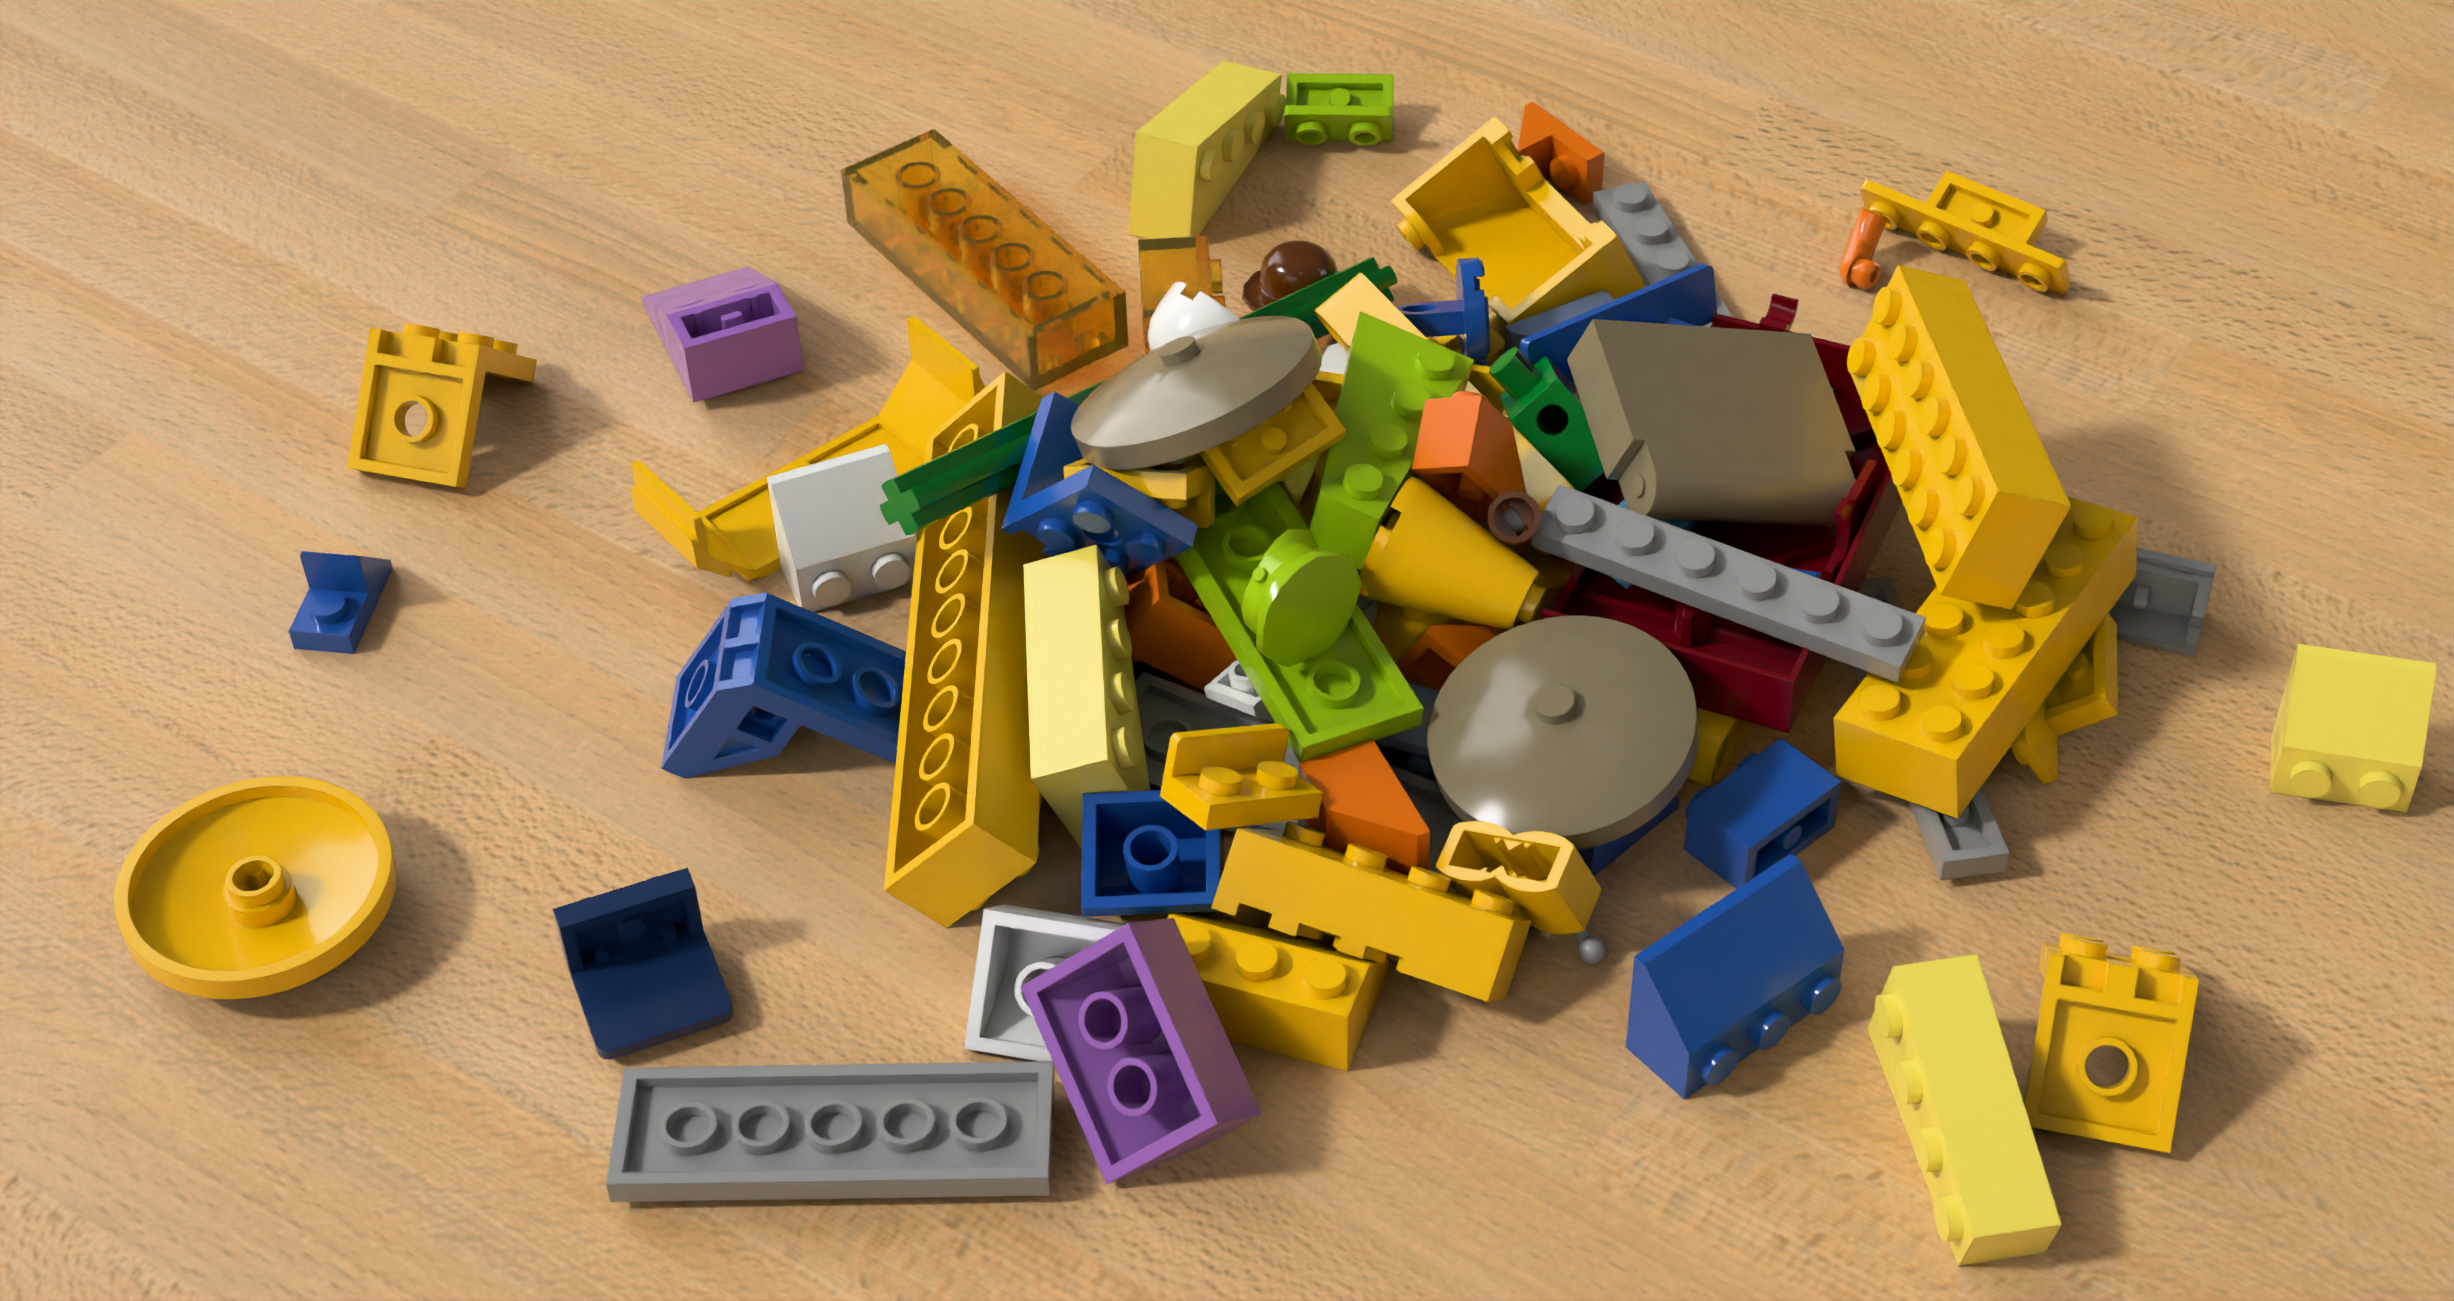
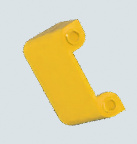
(1502, 210)

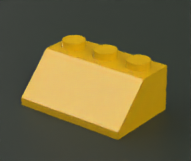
(1283, 988)

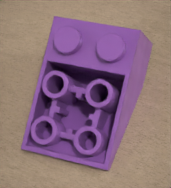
(727, 332)

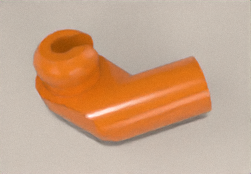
(1857, 263)

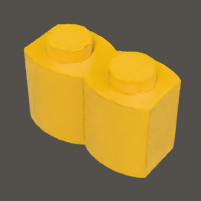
(1530, 868)

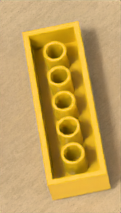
(1956, 438)
(1984, 669)

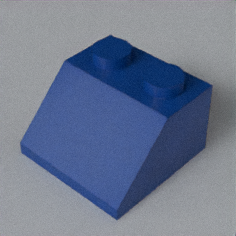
(1146, 857)

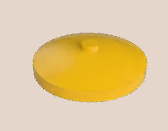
(255, 887)

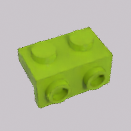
(1339, 108)

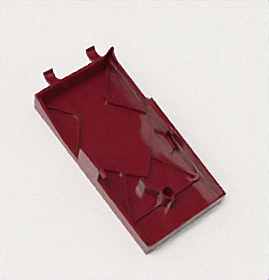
(1730, 664)

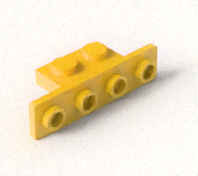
(1976, 222)
(2079, 699)

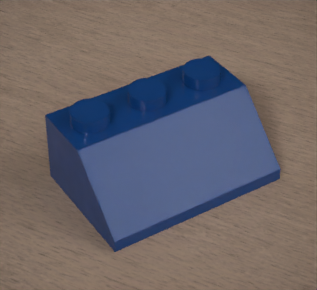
(1733, 979)

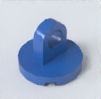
(1462, 317)

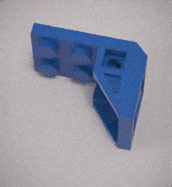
(793, 669)

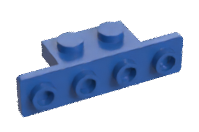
(1676, 300)

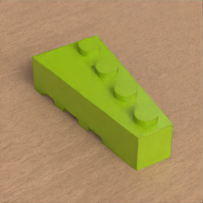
(1382, 413)

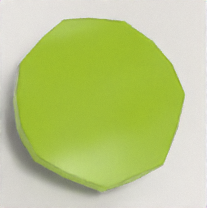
(1299, 598)

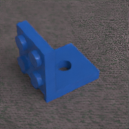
(1089, 504)

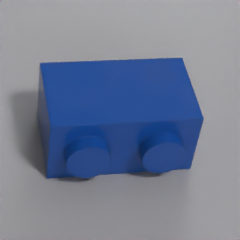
(1761, 813)

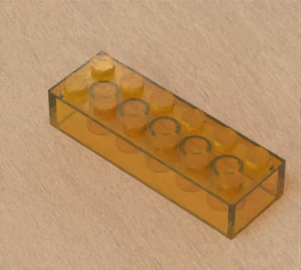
(985, 259)

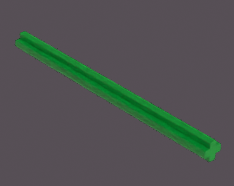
(994, 460)

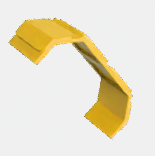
(740, 528)

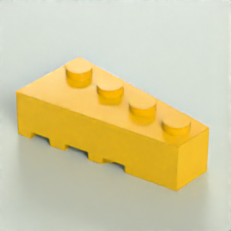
(1374, 909)

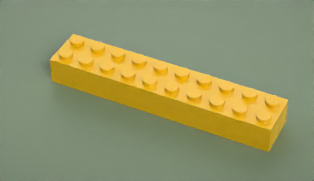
(962, 767)

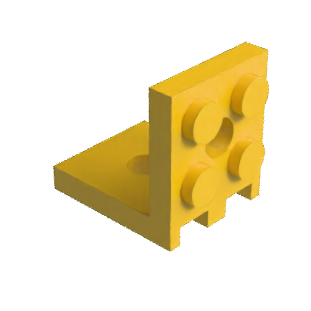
(444, 376)
(2118, 1001)

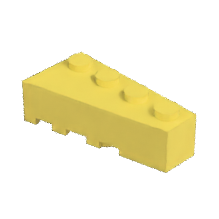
(1200, 149)
(1080, 683)
(1963, 1110)

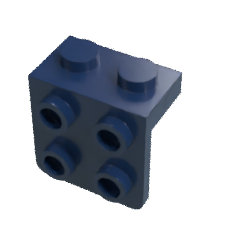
(642, 964)

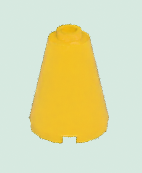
(1447, 564)

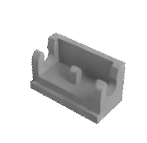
(2164, 602)

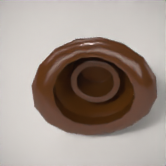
(1287, 270)

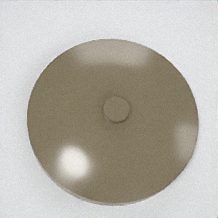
(1196, 392)
(1565, 730)

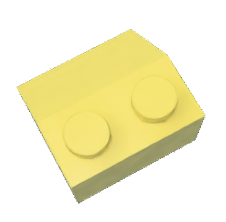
(2352, 728)

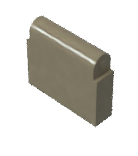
(1714, 422)

